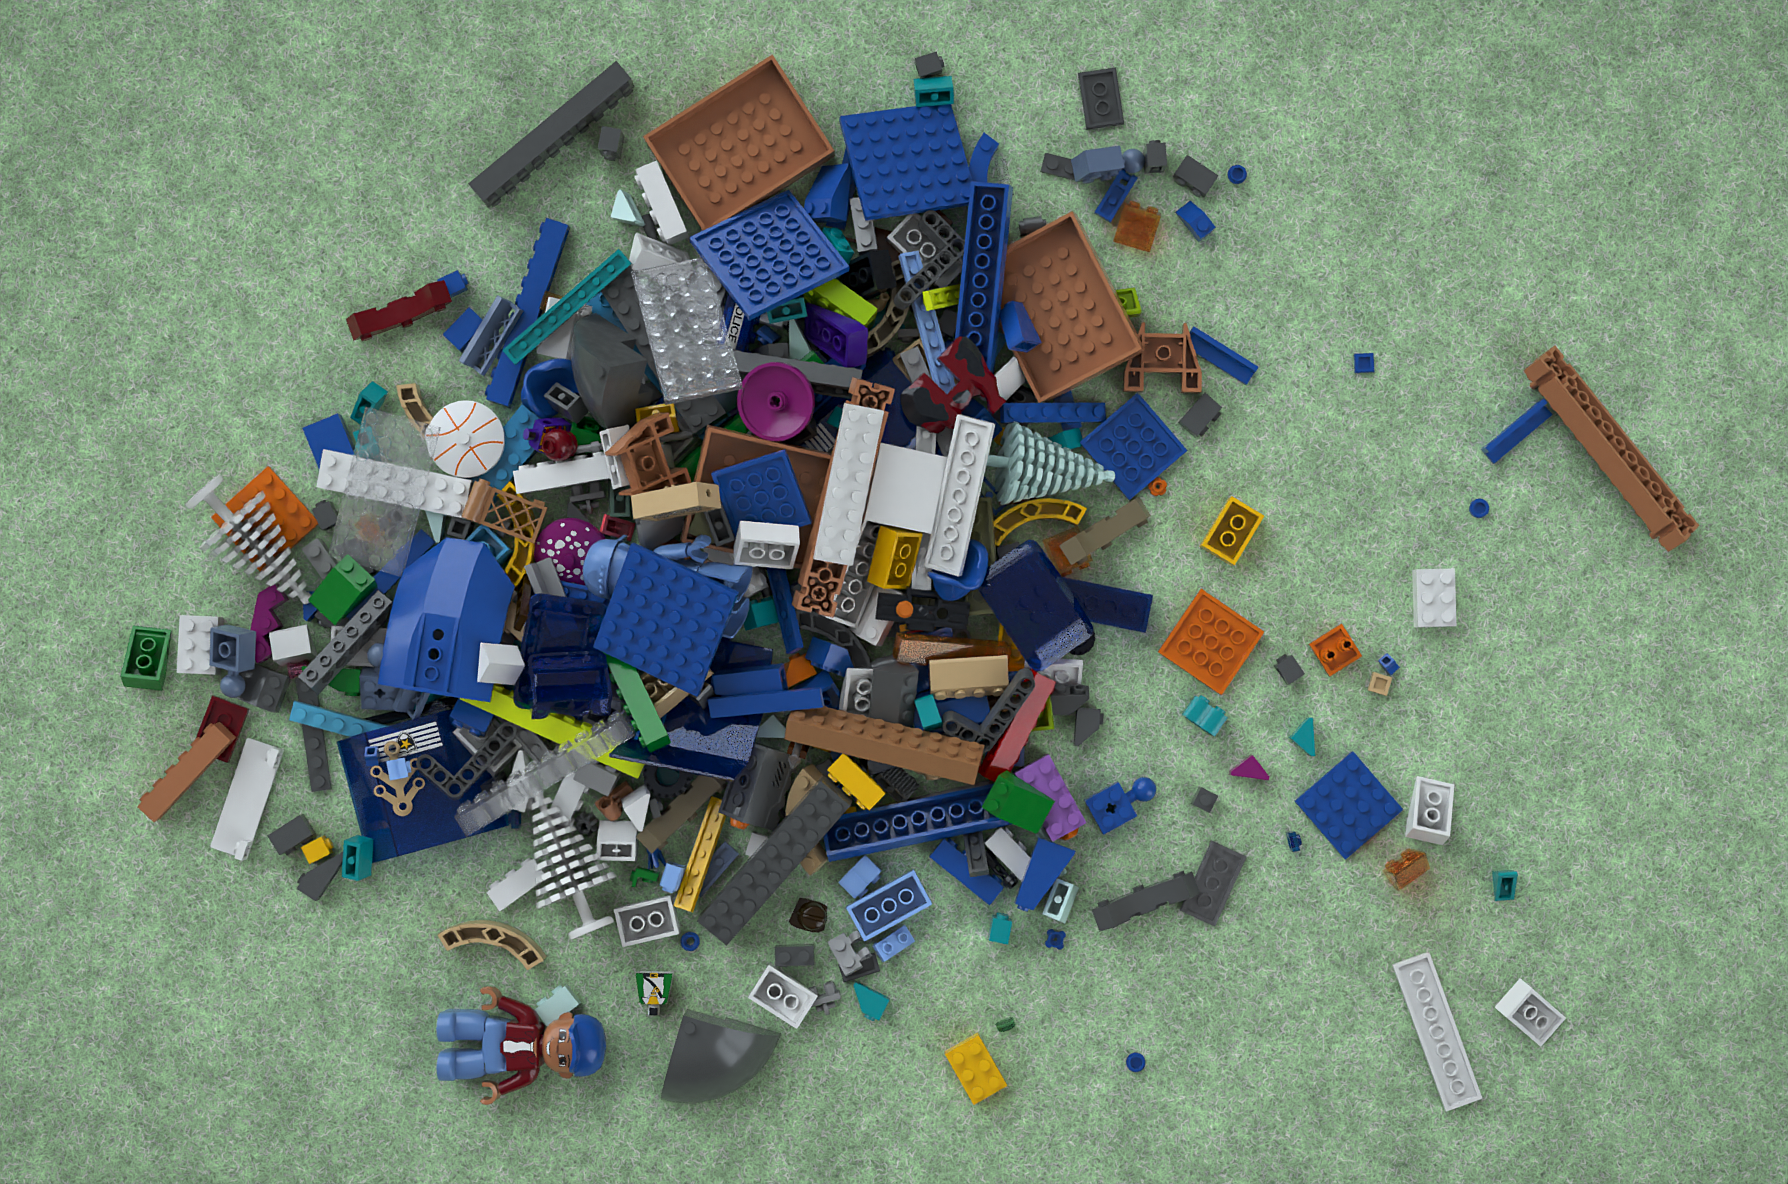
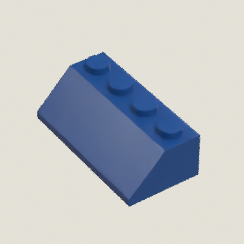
(969, 707)

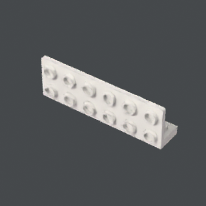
(247, 798)

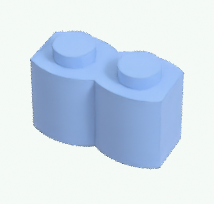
(672, 876)
(860, 877)

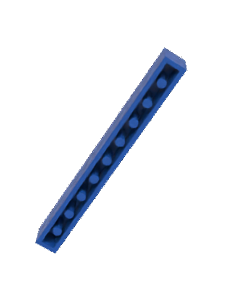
(538, 280)

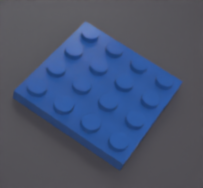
(1133, 446)
(762, 492)
(1348, 805)

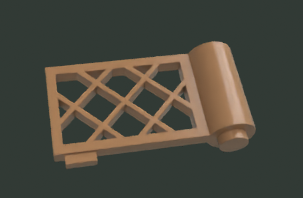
(480, 501)

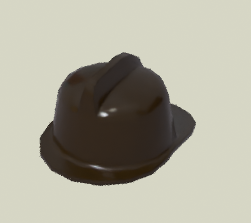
(809, 915)

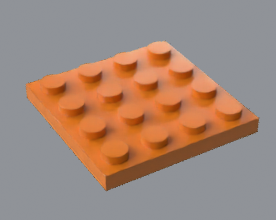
(289, 511)
(1211, 642)

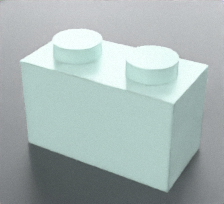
(1060, 900)
(561, 1002)

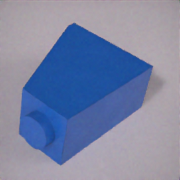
(1018, 327)

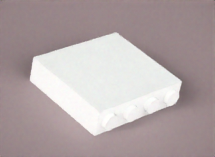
(905, 488)

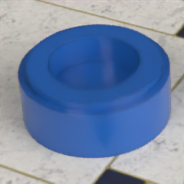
(1479, 508)

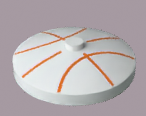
(468, 439)

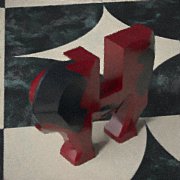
(932, 408)

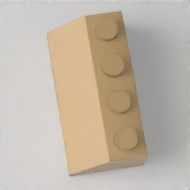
(968, 677)

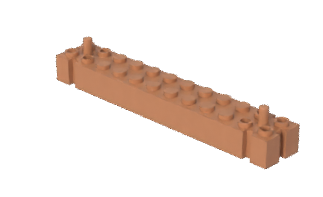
(1611, 448)
(820, 578)

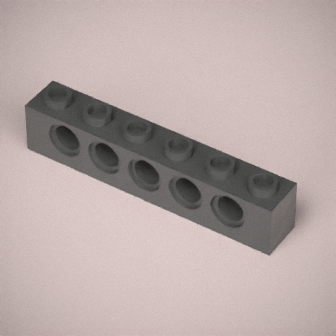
(347, 643)

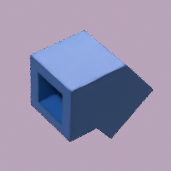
(1388, 664)
(372, 756)

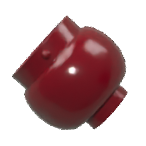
(559, 444)

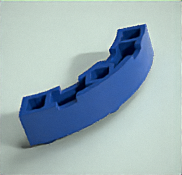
(982, 157)

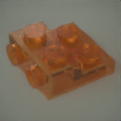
(1137, 226)
(1058, 557)

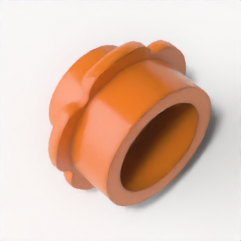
(1162, 486)

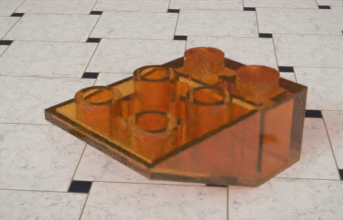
(1407, 868)

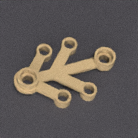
(397, 784)

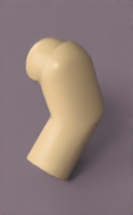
(881, 302)

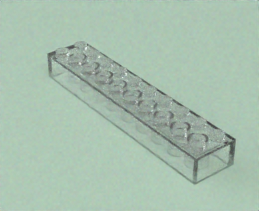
(545, 773)

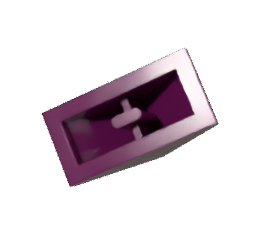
(1249, 768)

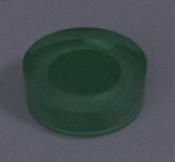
(1005, 1025)

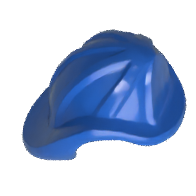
(539, 381)
(954, 587)

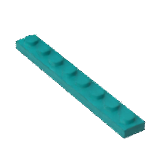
(567, 306)

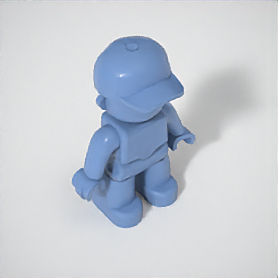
(607, 558)

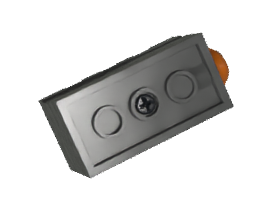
(759, 789)

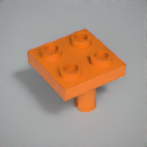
(1335, 650)

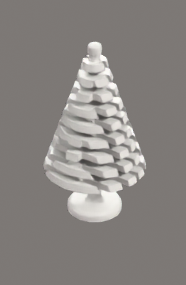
(249, 538)
(567, 867)

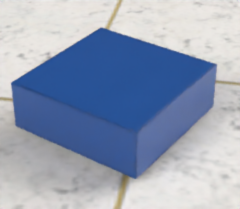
(1364, 363)

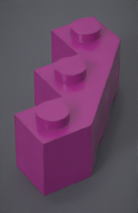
(266, 620)

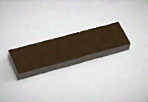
(522, 602)

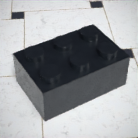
(870, 274)

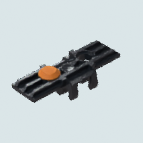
(921, 617)

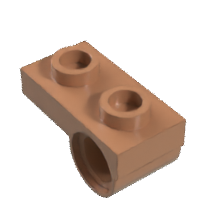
(612, 805)

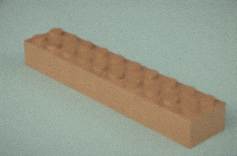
(886, 743)

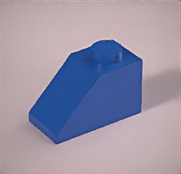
(1195, 220)

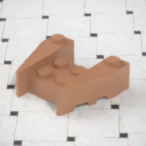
(1164, 355)
(644, 456)

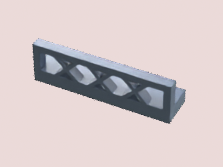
(489, 332)
(407, 699)

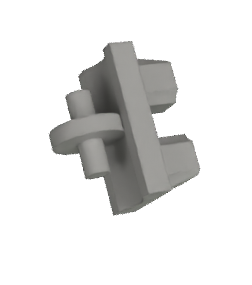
(579, 496)
(831, 994)

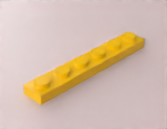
(700, 856)

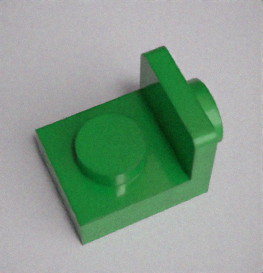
(646, 875)

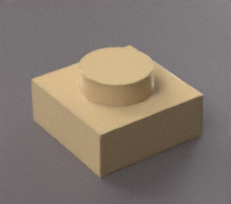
(1379, 683)

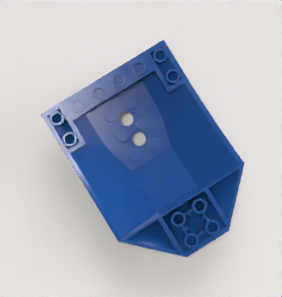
(454, 590)

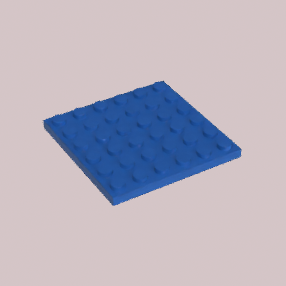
(907, 160)
(769, 254)
(665, 619)

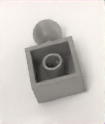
(597, 776)

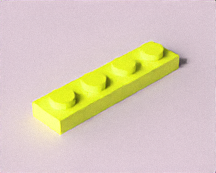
(941, 297)

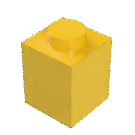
(318, 849)

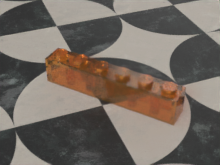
(922, 648)

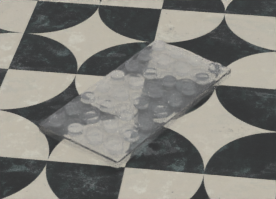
(686, 331)
(384, 491)

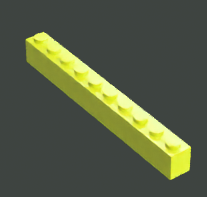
(554, 727)

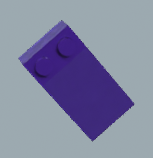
(836, 335)

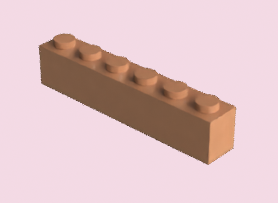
(186, 771)

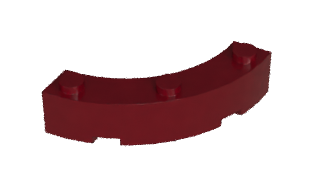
(400, 312)

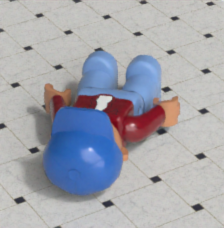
(517, 1045)

